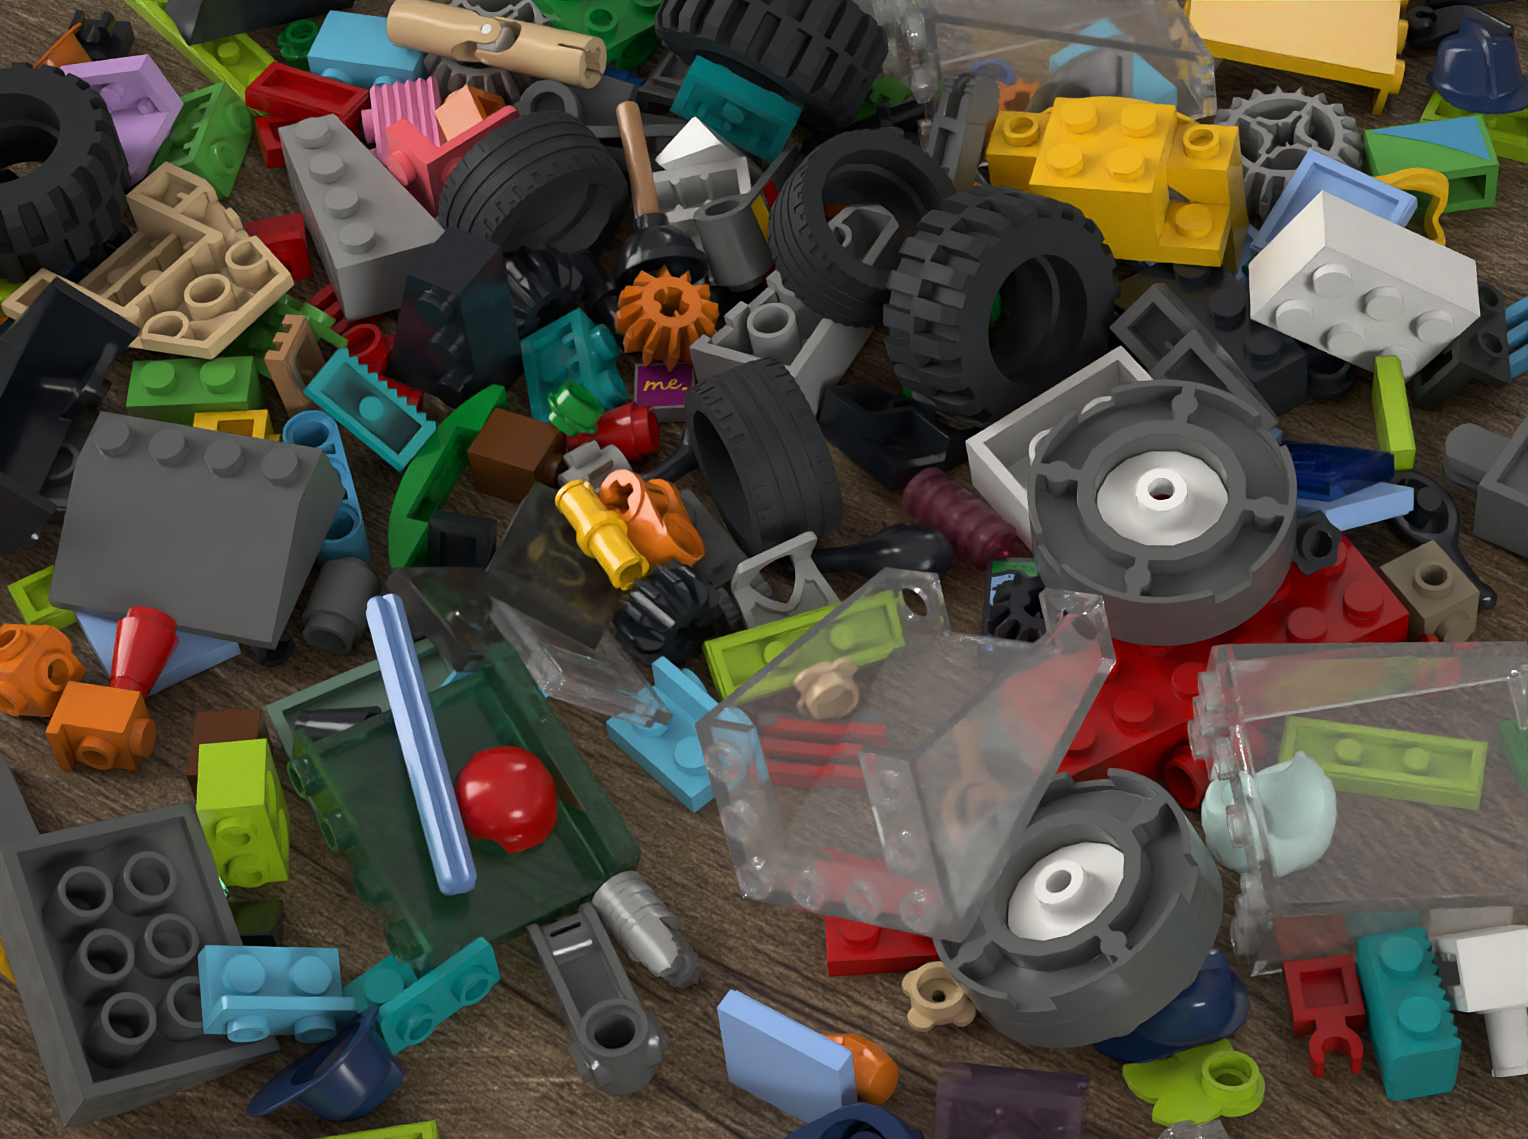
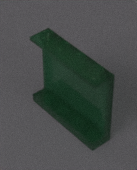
(373, 818)

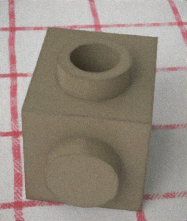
(1434, 593)

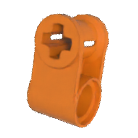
(654, 517)

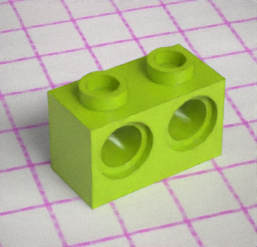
(243, 812)

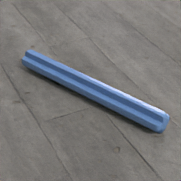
(421, 745)

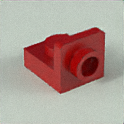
(287, 241)

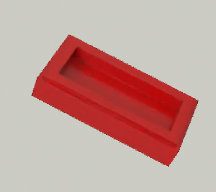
(305, 95)

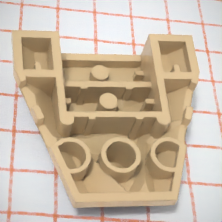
(185, 274)

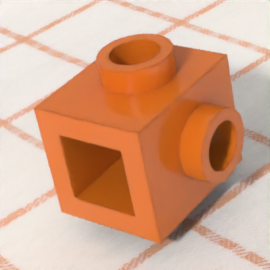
(35, 669)

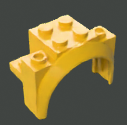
(1116, 168)

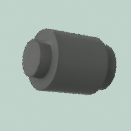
(338, 605)

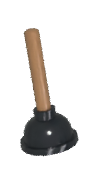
(653, 239)

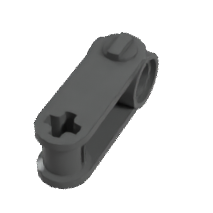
(597, 1003)

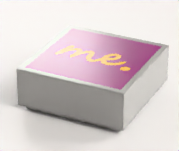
(664, 389)

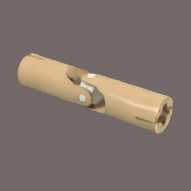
(466, 36)

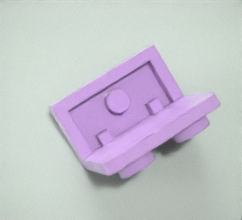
(139, 103)

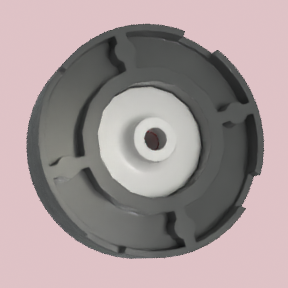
(1165, 510)
(1091, 916)

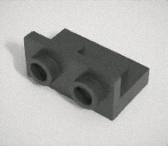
(1476, 353)

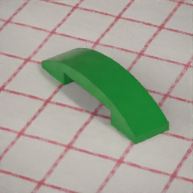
(434, 475)

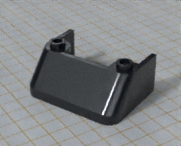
(48, 375)

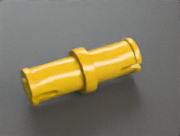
(601, 534)

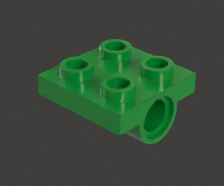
(622, 24)

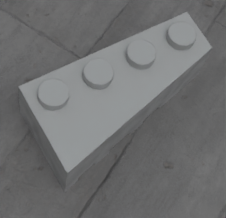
(356, 214)
(784, 328)

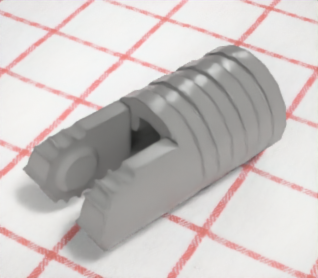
(646, 929)

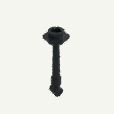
(1315, 543)

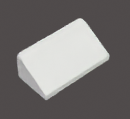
(701, 145)

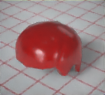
(507, 798)

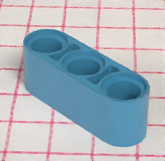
(347, 532)

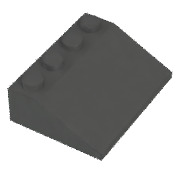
(193, 527)
(107, 958)

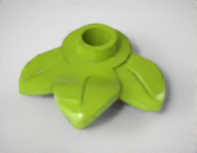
(1198, 1084)

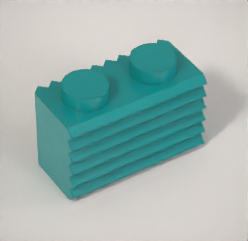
(370, 409)
(1407, 1014)

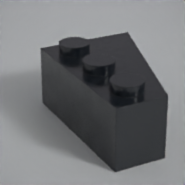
(457, 322)

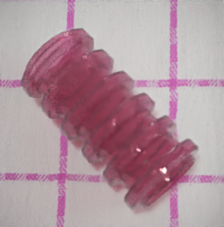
(953, 510)

